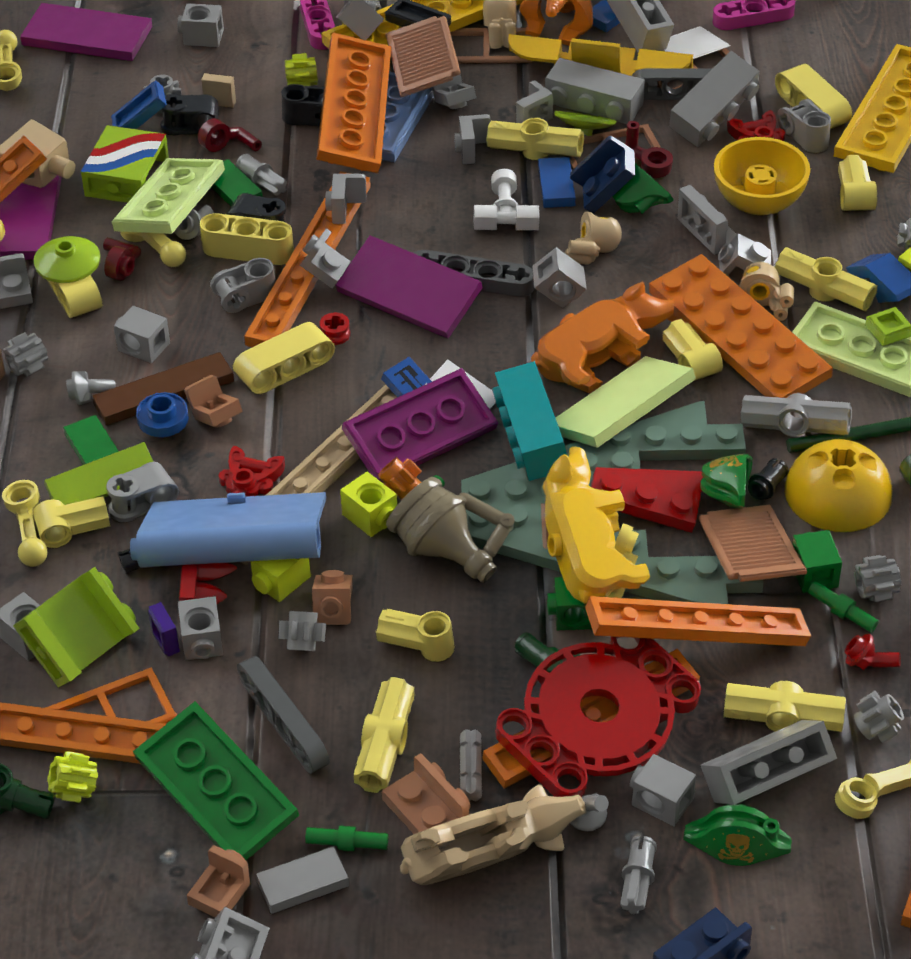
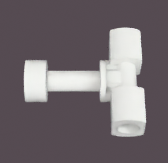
(505, 209)

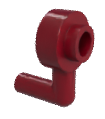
(216, 134)
(654, 160)
(120, 259)

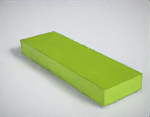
(91, 479)

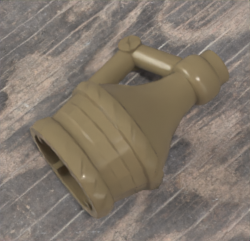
(436, 525)

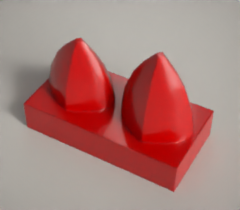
(193, 579)

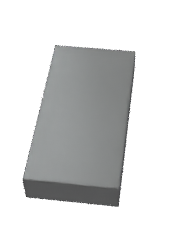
(302, 880)

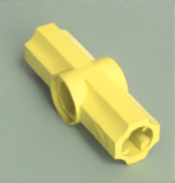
(535, 138)
(826, 279)
(783, 705)
(384, 735)

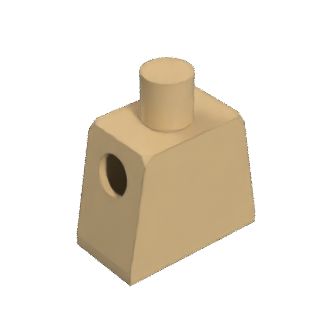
(51, 145)

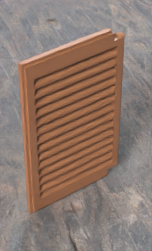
(423, 55)
(751, 543)

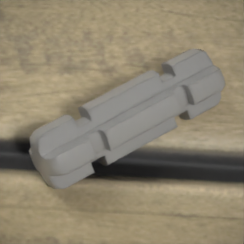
(471, 764)

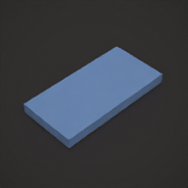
(401, 117)

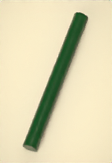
(855, 434)

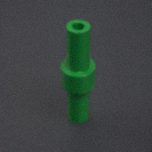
(843, 606)
(346, 838)

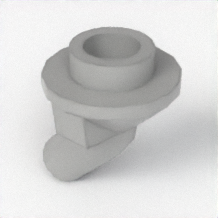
(191, 224)
(81, 387)
(595, 813)

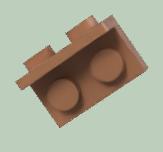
(425, 797)

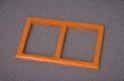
(101, 692)

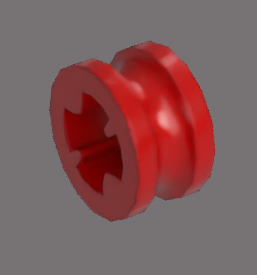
(339, 321)

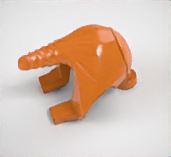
(574, 29)

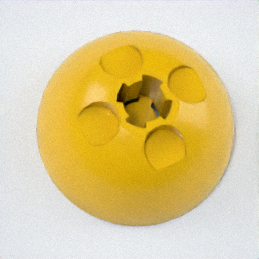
(761, 174)
(839, 486)

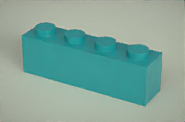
(531, 420)

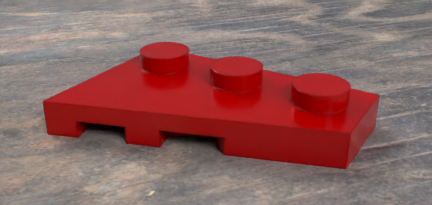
(655, 495)

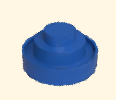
(162, 414)

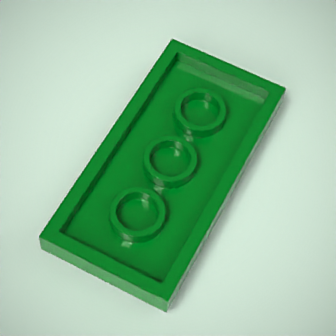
(215, 782)

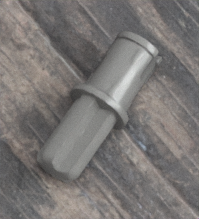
(261, 174)
(638, 874)

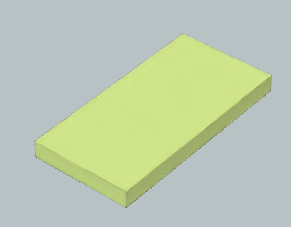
(168, 195)
(853, 349)
(623, 400)

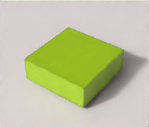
(888, 326)

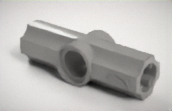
(775, 414)

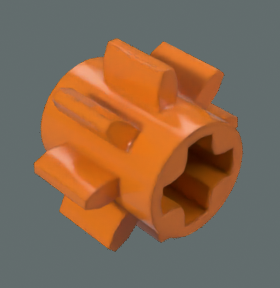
(400, 476)

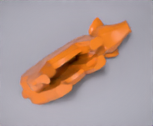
(596, 334)

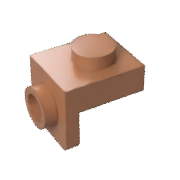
(210, 404)
(332, 597)
(221, 882)

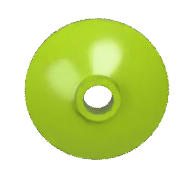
(584, 121)
(67, 259)

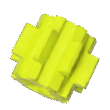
(301, 70)
(72, 777)

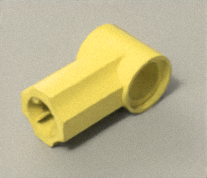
(856, 188)
(692, 350)
(59, 522)
(428, 633)

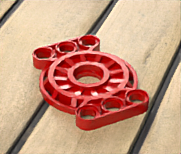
(589, 746)

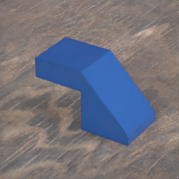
(887, 273)

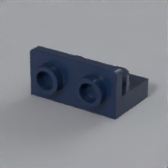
(604, 172)
(709, 938)

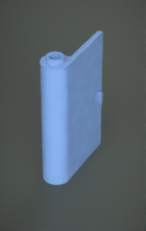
(230, 530)

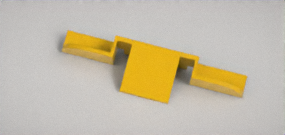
(596, 54)

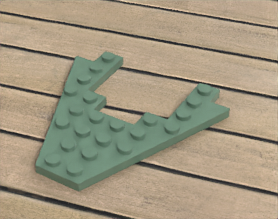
(667, 436)

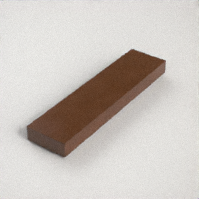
(123, 400)

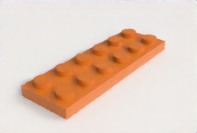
(354, 103)
(741, 329)

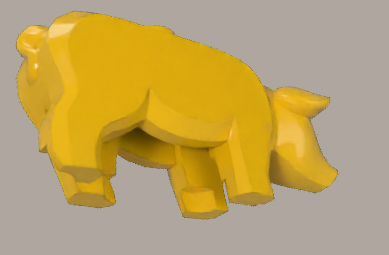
(582, 531)

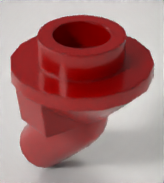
(862, 653)

